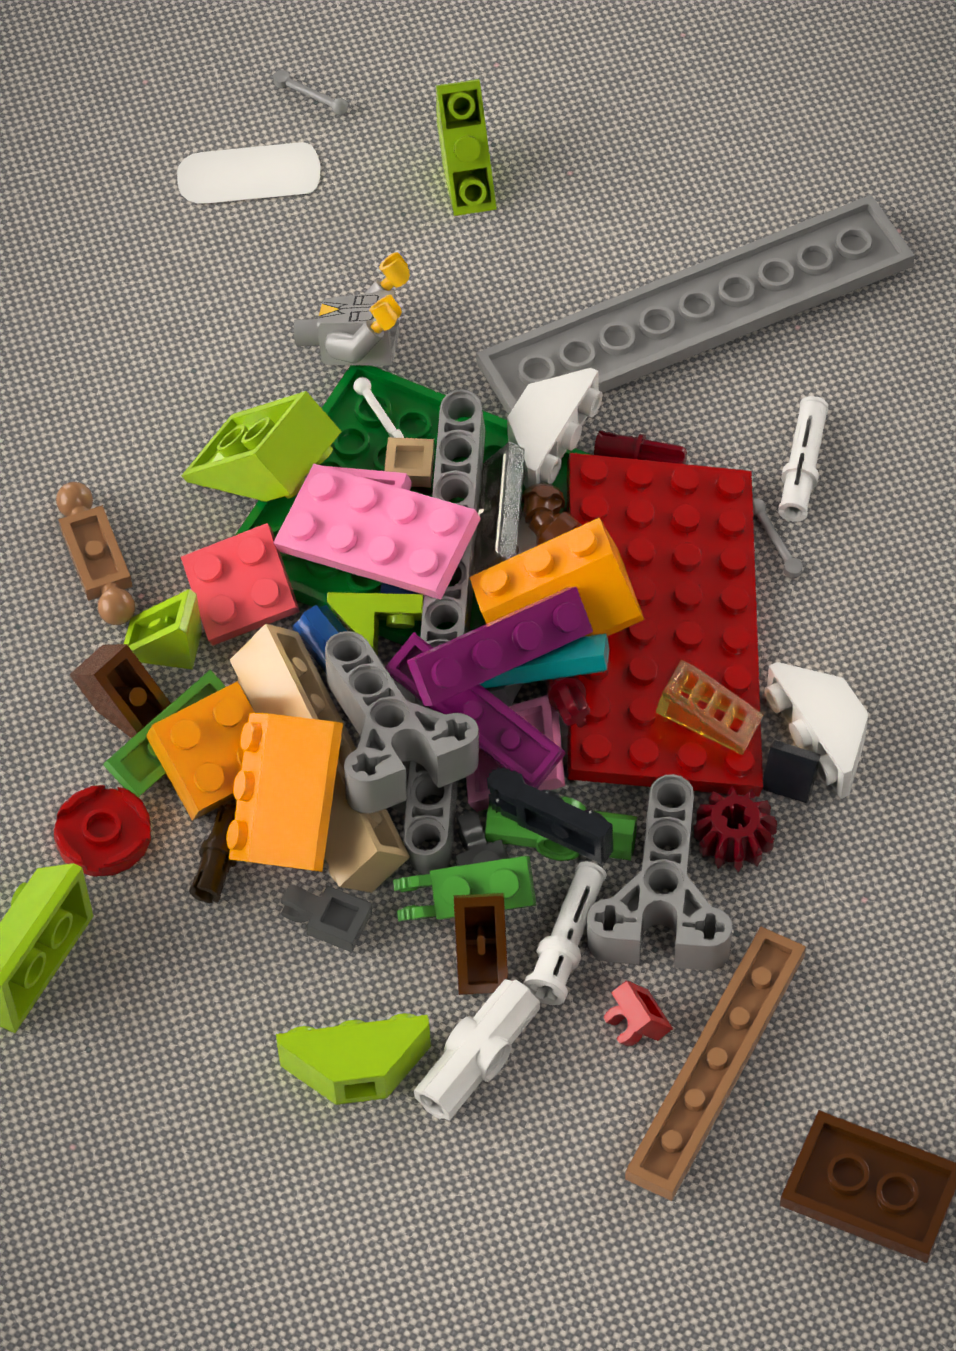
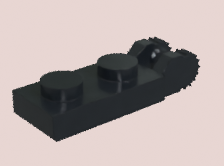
(550, 816)

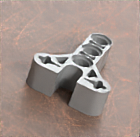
(392, 729)
(640, 907)

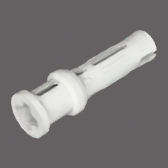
(560, 950)

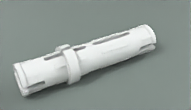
(795, 492)

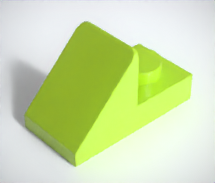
(364, 610)

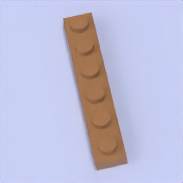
(715, 1064)

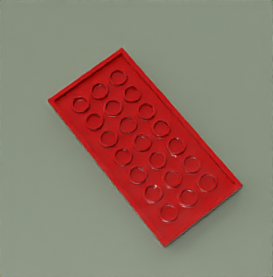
(693, 572)

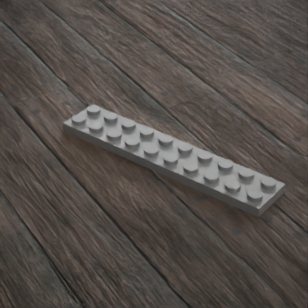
(705, 303)

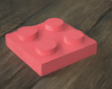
(240, 584)

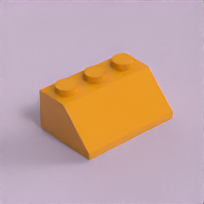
(575, 559)
(284, 791)

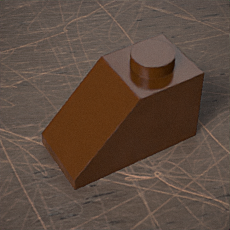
(120, 688)

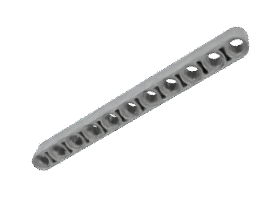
(450, 481)

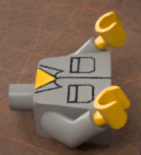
(359, 326)

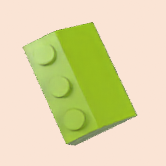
(38, 936)

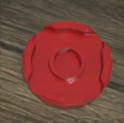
(102, 830)

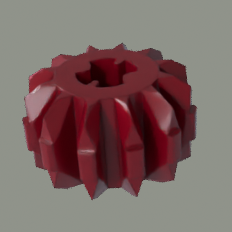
(735, 829)

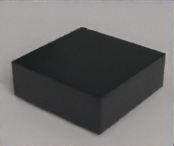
(790, 771)

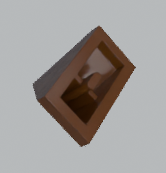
(480, 942)

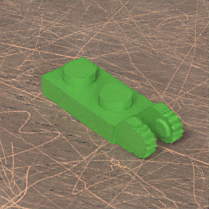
(504, 876)

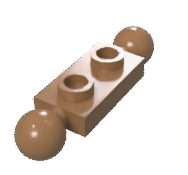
(95, 553)

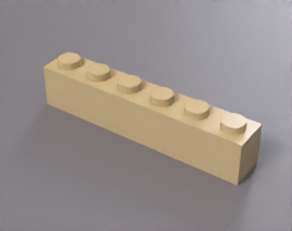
(284, 681)

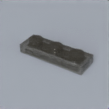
(499, 507)

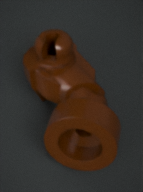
(542, 510)

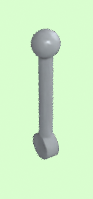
(282, 79)
(792, 566)

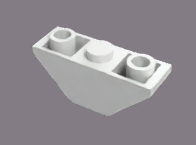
(551, 421)
(821, 718)

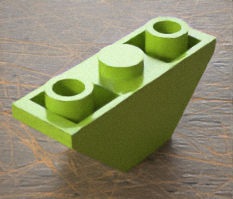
(465, 147)
(356, 1057)

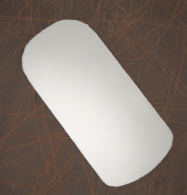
(249, 173)

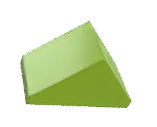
(167, 632)

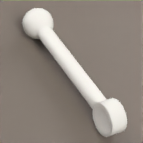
(362, 386)

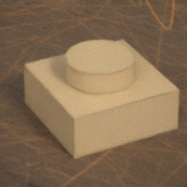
(411, 457)

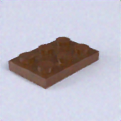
(871, 1186)

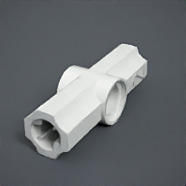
(477, 1049)

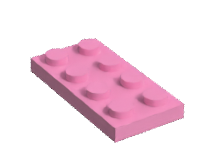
(377, 531)

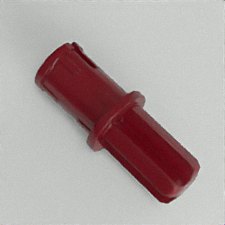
(638, 448)
(568, 698)

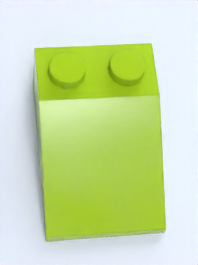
(266, 449)

